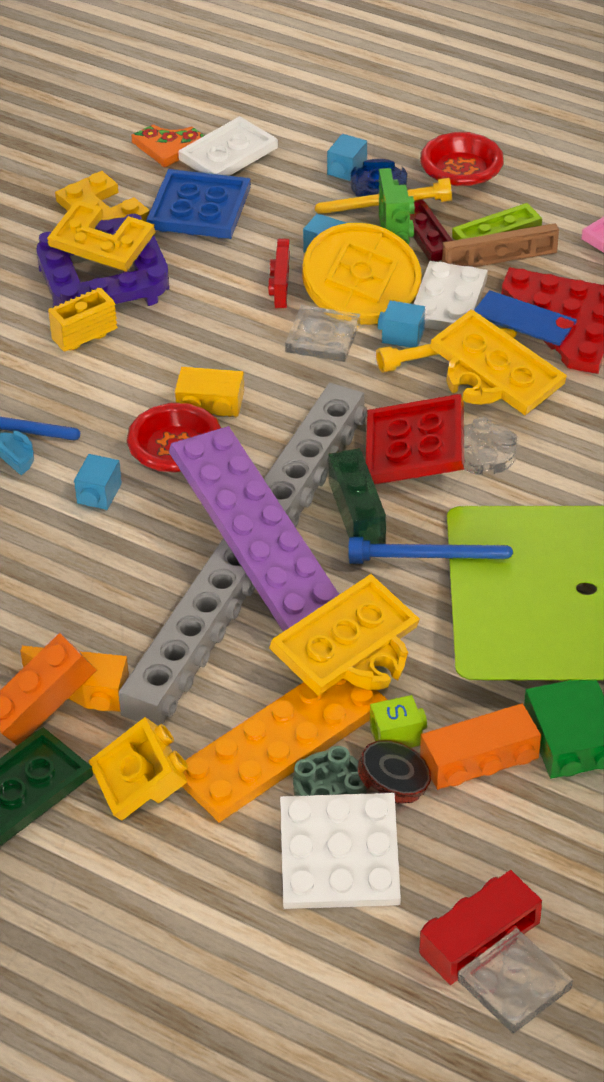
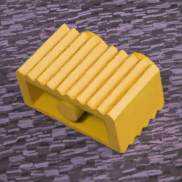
(82, 319)
(211, 389)

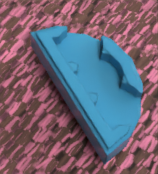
(16, 451)

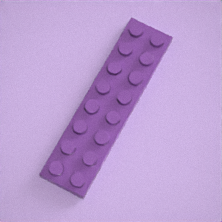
(254, 525)

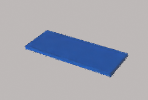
(523, 317)

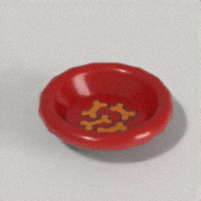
(462, 157)
(164, 424)

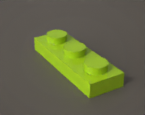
(508, 220)

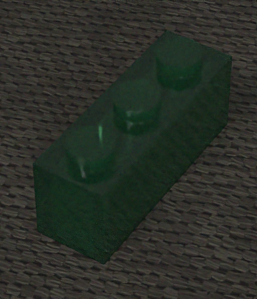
(356, 496)

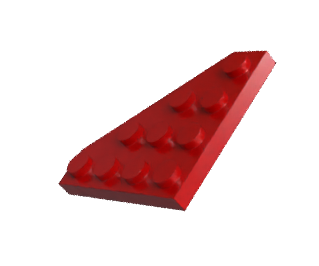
(570, 297)

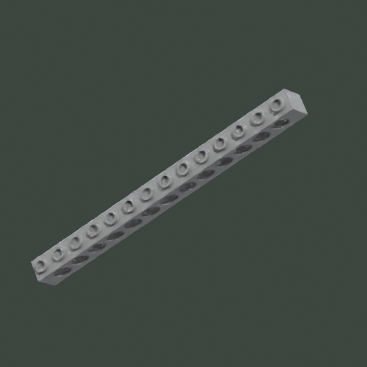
(222, 584)

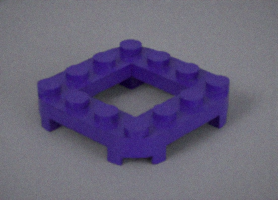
(146, 282)

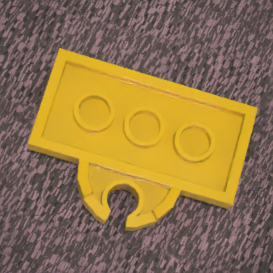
(494, 365)
(349, 639)

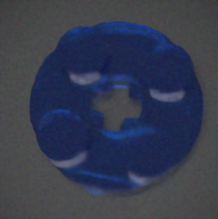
(366, 179)

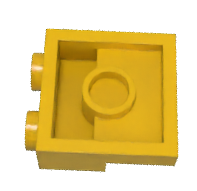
(139, 768)

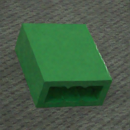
(569, 725)

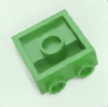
(395, 206)

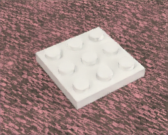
(339, 851)

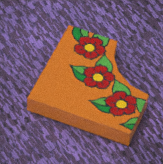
(164, 143)

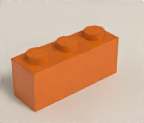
(41, 688)
(480, 746)

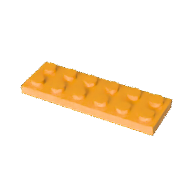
(271, 742)

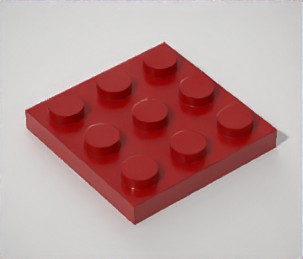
(415, 439)

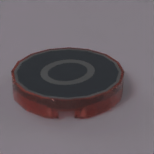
(394, 769)

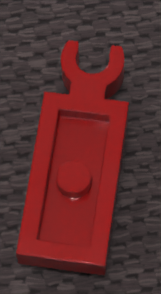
(280, 271)

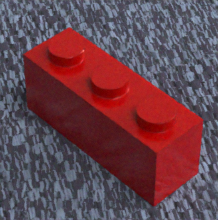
(478, 924)

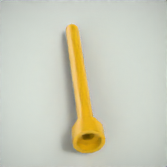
(440, 191)
(390, 358)

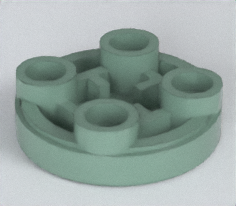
(328, 774)

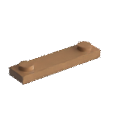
(502, 246)

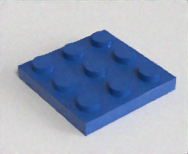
(199, 203)

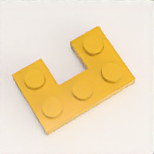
(94, 190)
(77, 236)

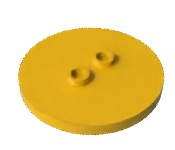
(360, 270)

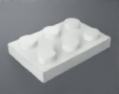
(228, 148)
(449, 292)

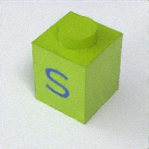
(398, 721)

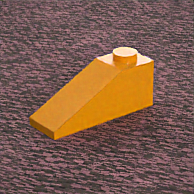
(102, 687)

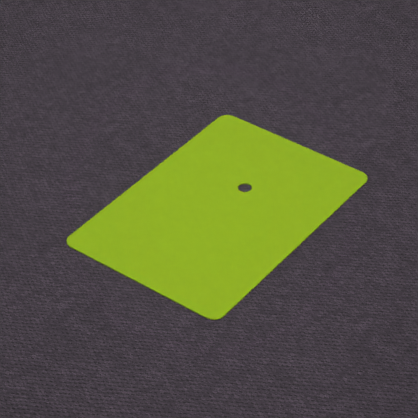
(524, 611)

